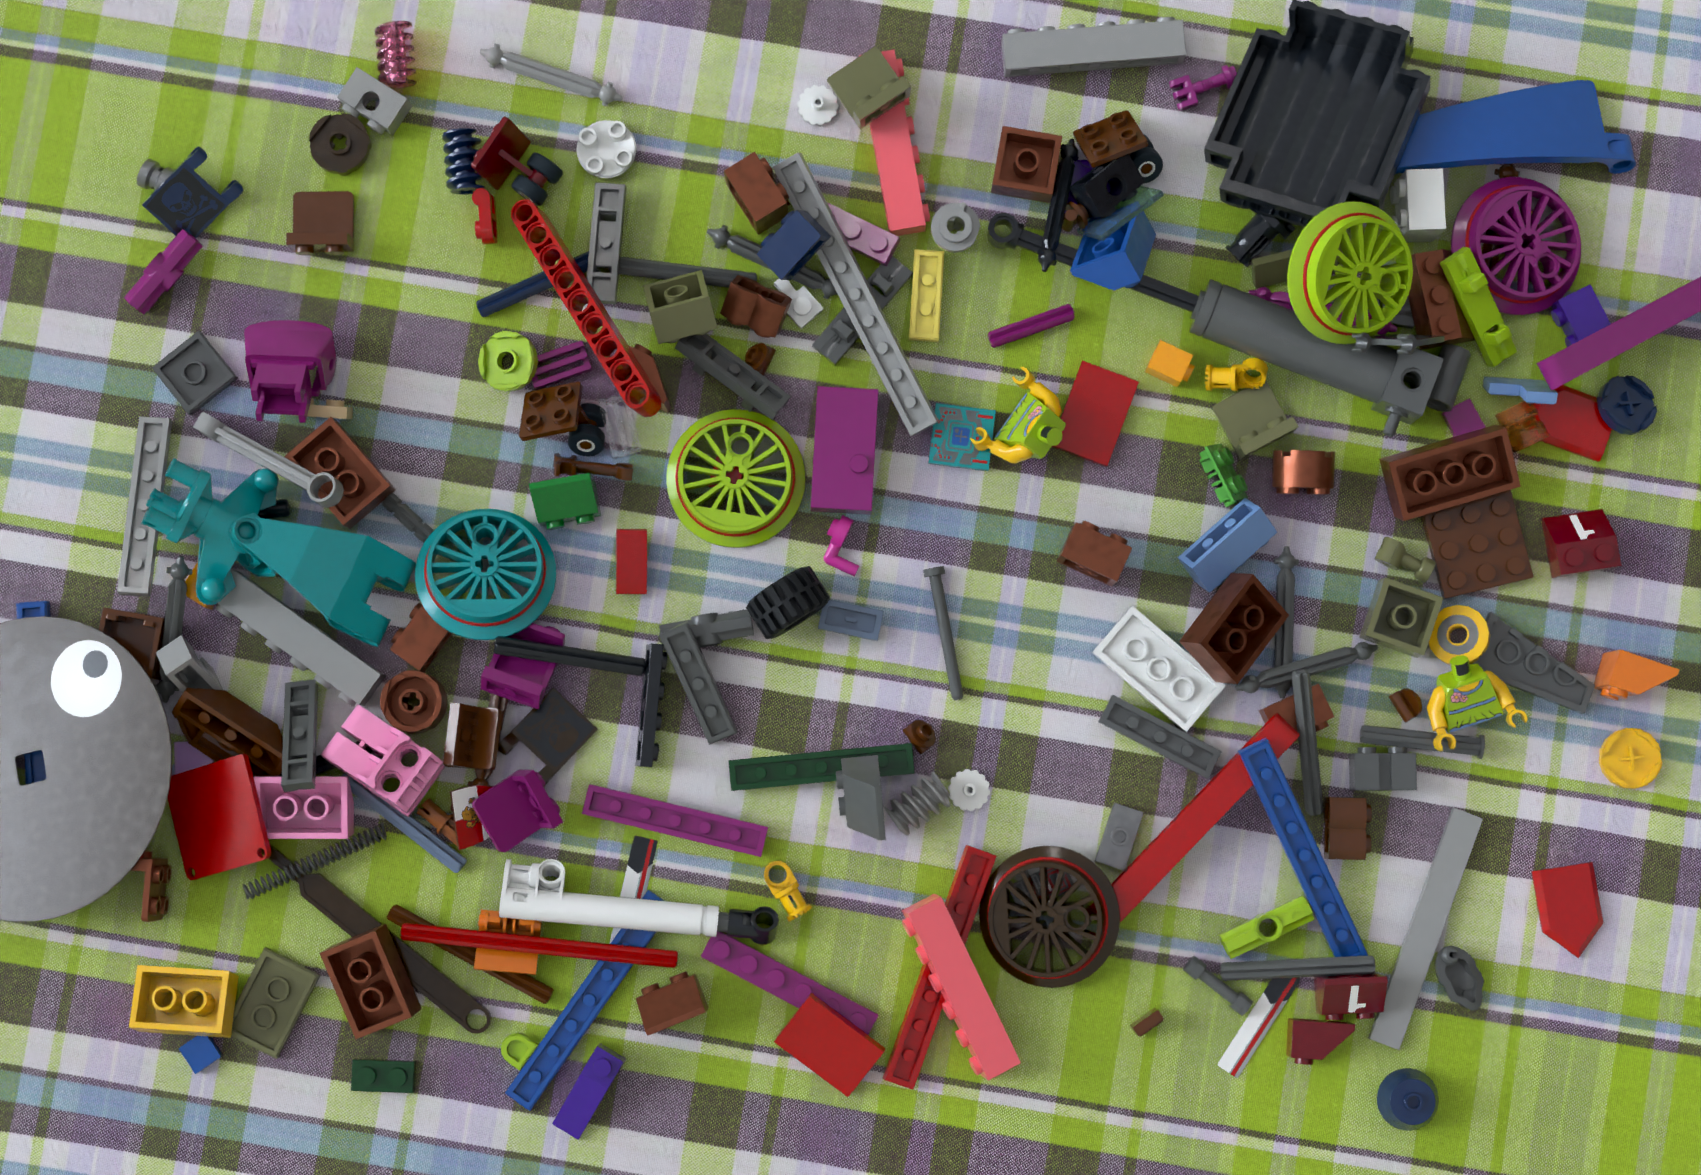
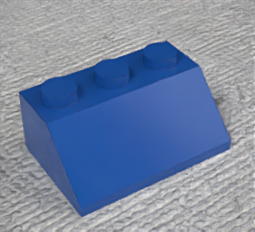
(1119, 258)

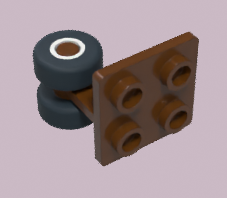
(1118, 137)
(560, 411)

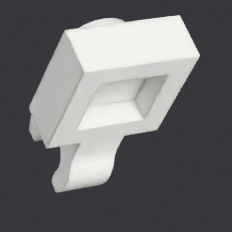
(803, 304)

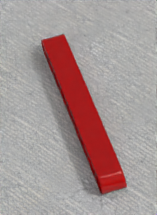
(593, 315)
(1195, 820)

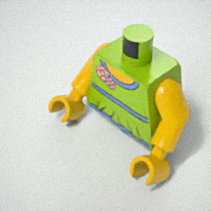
(1030, 427)
(1467, 698)

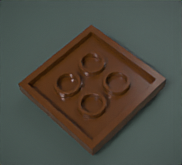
(1477, 545)

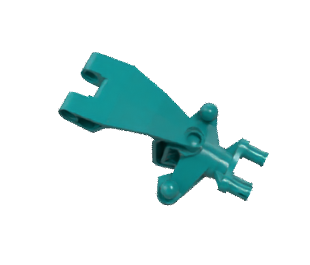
(323, 564)

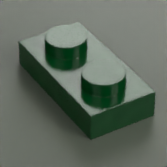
(383, 1075)

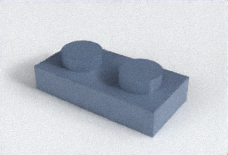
(851, 620)

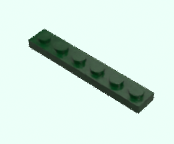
(814, 766)

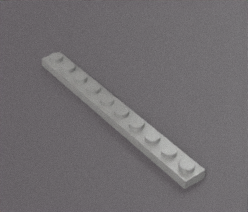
(859, 299)

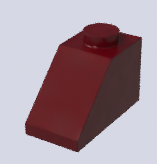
(1314, 1038)

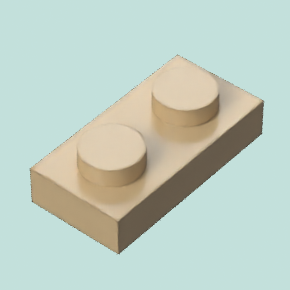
(332, 409)

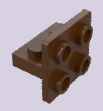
(472, 737)

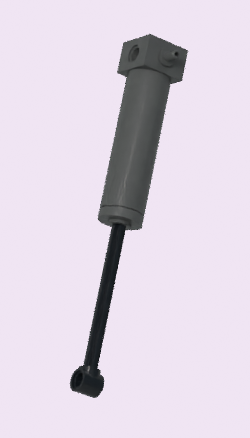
(1278, 338)

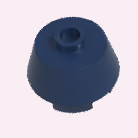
(1407, 1099)

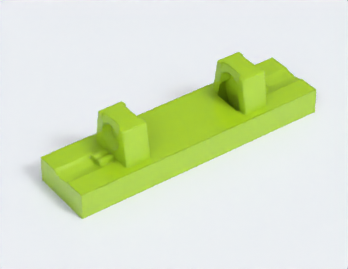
(1478, 306)

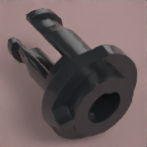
(1257, 236)

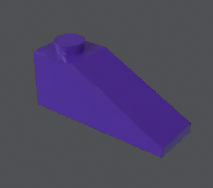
(589, 1090)

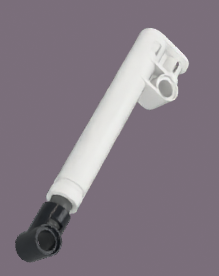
(532, 897)

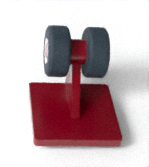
(502, 155)

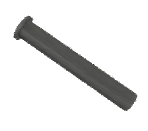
(1420, 740)

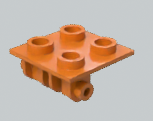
(506, 960)

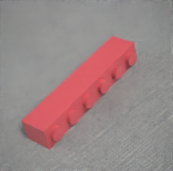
(897, 163)
(961, 987)

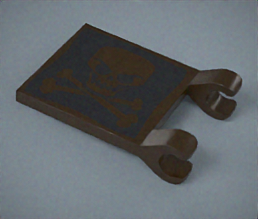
(551, 733)

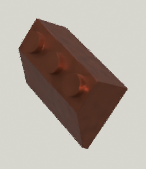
(1434, 303)

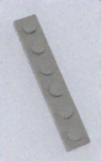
(147, 473)

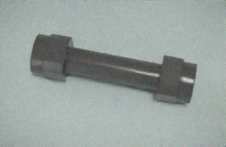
(1238, 1001)

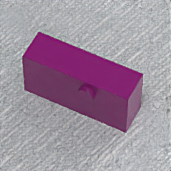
(844, 450)

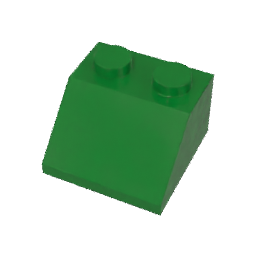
(565, 500)

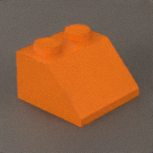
(1628, 674)

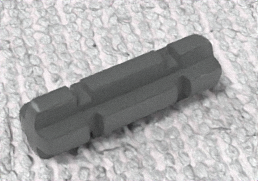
(407, 517)

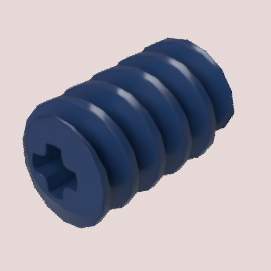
(459, 159)

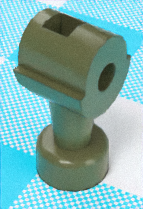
(1393, 555)

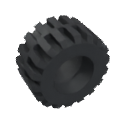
(787, 602)

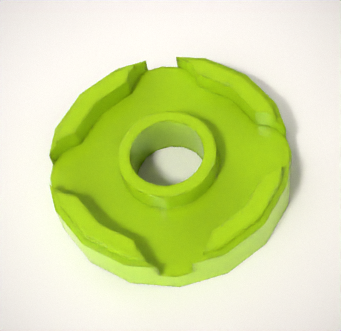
(524, 361)

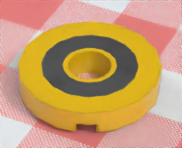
(1459, 617)

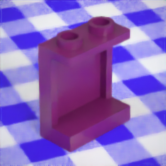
(522, 678)

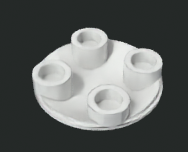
(606, 149)

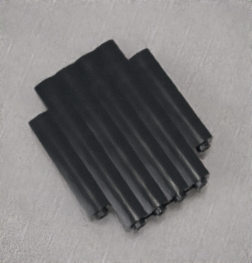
(1317, 115)

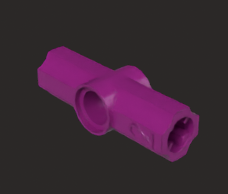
(163, 271)

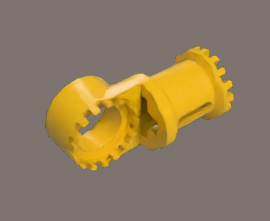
(1236, 376)
(784, 889)

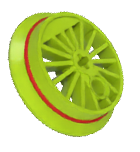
(1314, 261)
(729, 527)

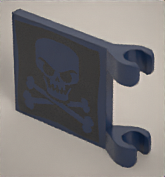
(188, 200)

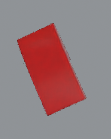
(631, 561)

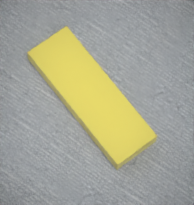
(926, 295)

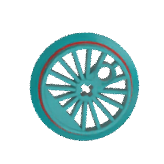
(485, 617)

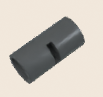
(1449, 377)

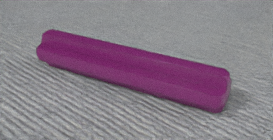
(1031, 325)

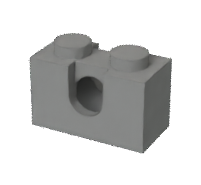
(362, 89)
(194, 672)

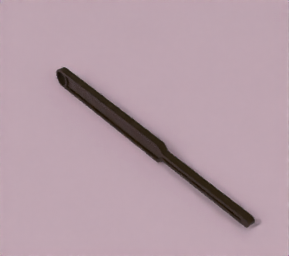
(356, 920)

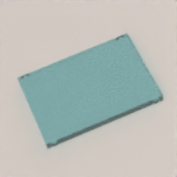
(1125, 211)

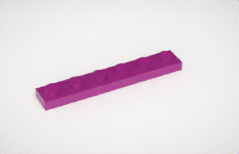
(675, 820)
(781, 979)

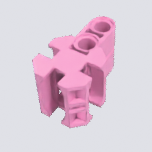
(391, 747)

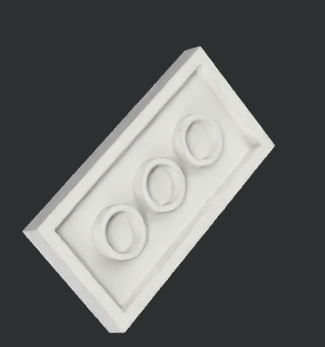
(1158, 669)

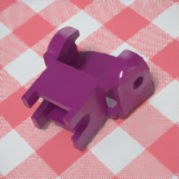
(280, 361)

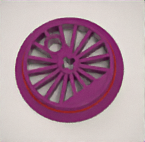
(1491, 204)

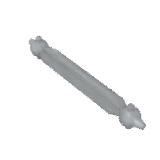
(551, 75)

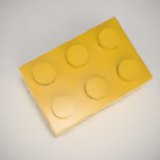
(183, 1001)

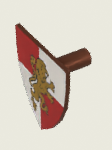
(467, 824)

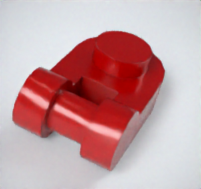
(487, 225)

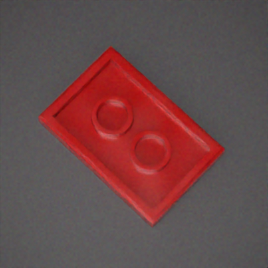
(1095, 413)
(829, 1044)

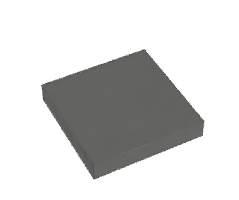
(194, 373)

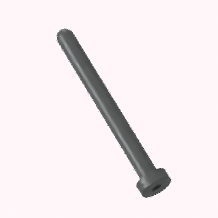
(945, 630)

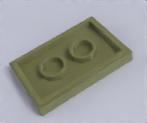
(272, 1002)

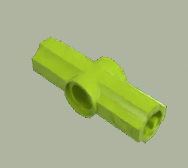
(1284, 918)

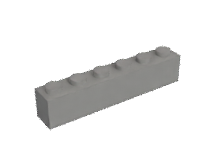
(1093, 47)
(301, 640)

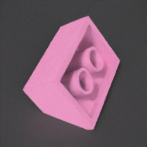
(308, 813)

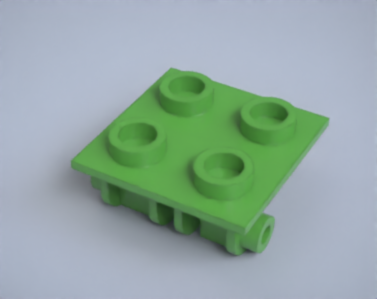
(1221, 460)

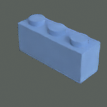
(1227, 545)

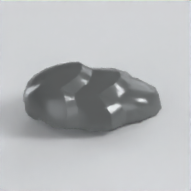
(1459, 977)

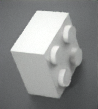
(1419, 204)

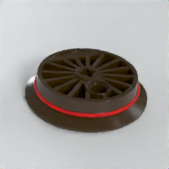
(996, 918)

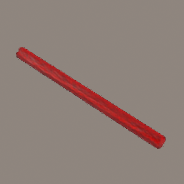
(539, 945)

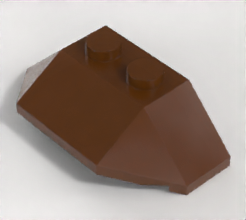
(228, 727)

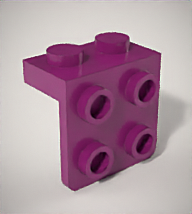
(516, 809)

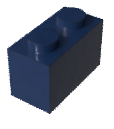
(792, 244)

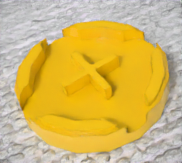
(1630, 758)

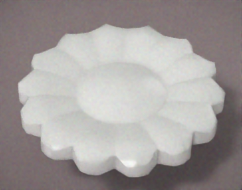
(817, 105)
(969, 790)

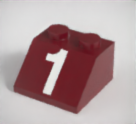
(1580, 543)
(1350, 995)

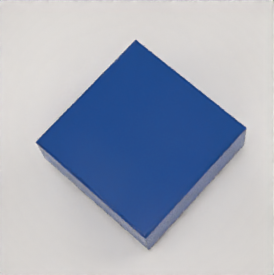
(200, 1052)

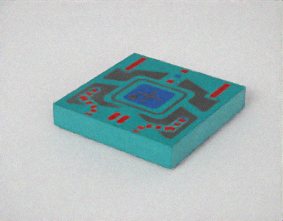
(952, 436)

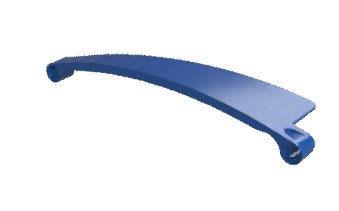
(1519, 126)

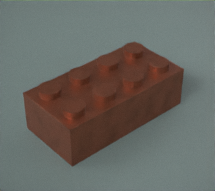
(1450, 472)

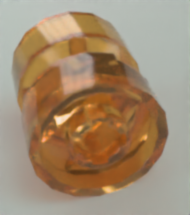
(1514, 417)

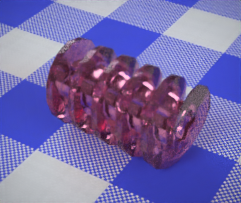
(393, 54)

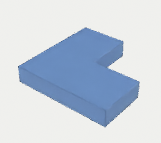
(1528, 389)

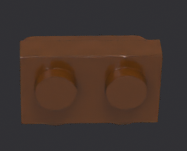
(322, 223)

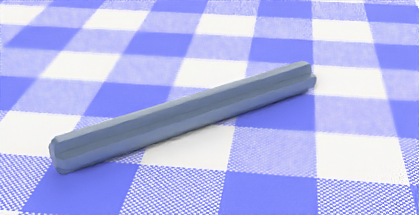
(411, 828)

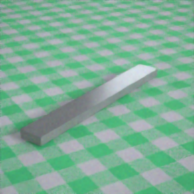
(1425, 927)

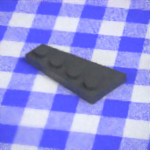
(1532, 668)

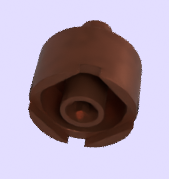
(1303, 470)
(404, 686)

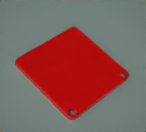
(218, 817)

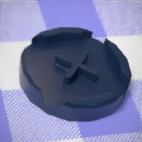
(1626, 405)

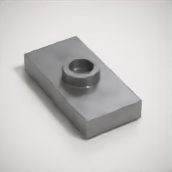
(1119, 836)

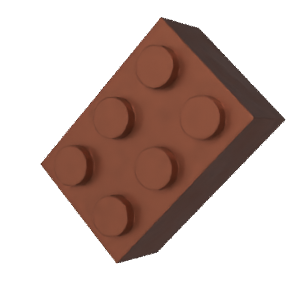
(336, 453)
(1234, 628)
(370, 981)

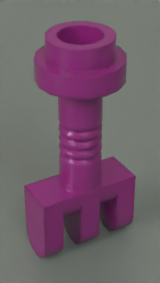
(1191, 90)

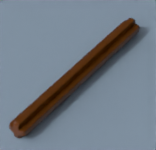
(519, 981)

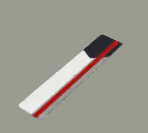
(637, 870)
(1257, 1025)

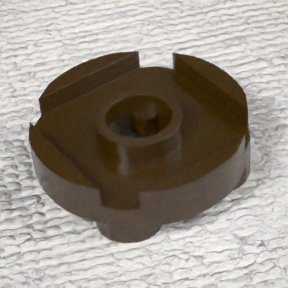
(339, 126)

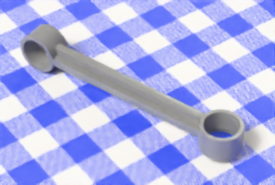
(271, 460)

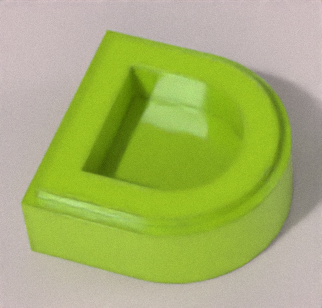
(518, 1049)

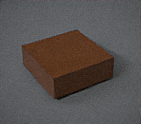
(1147, 1022)

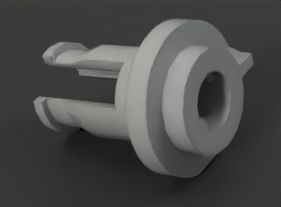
(954, 217)

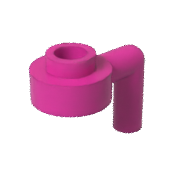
(838, 531)

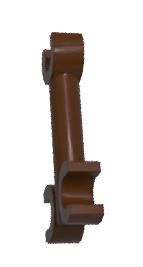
(571, 466)

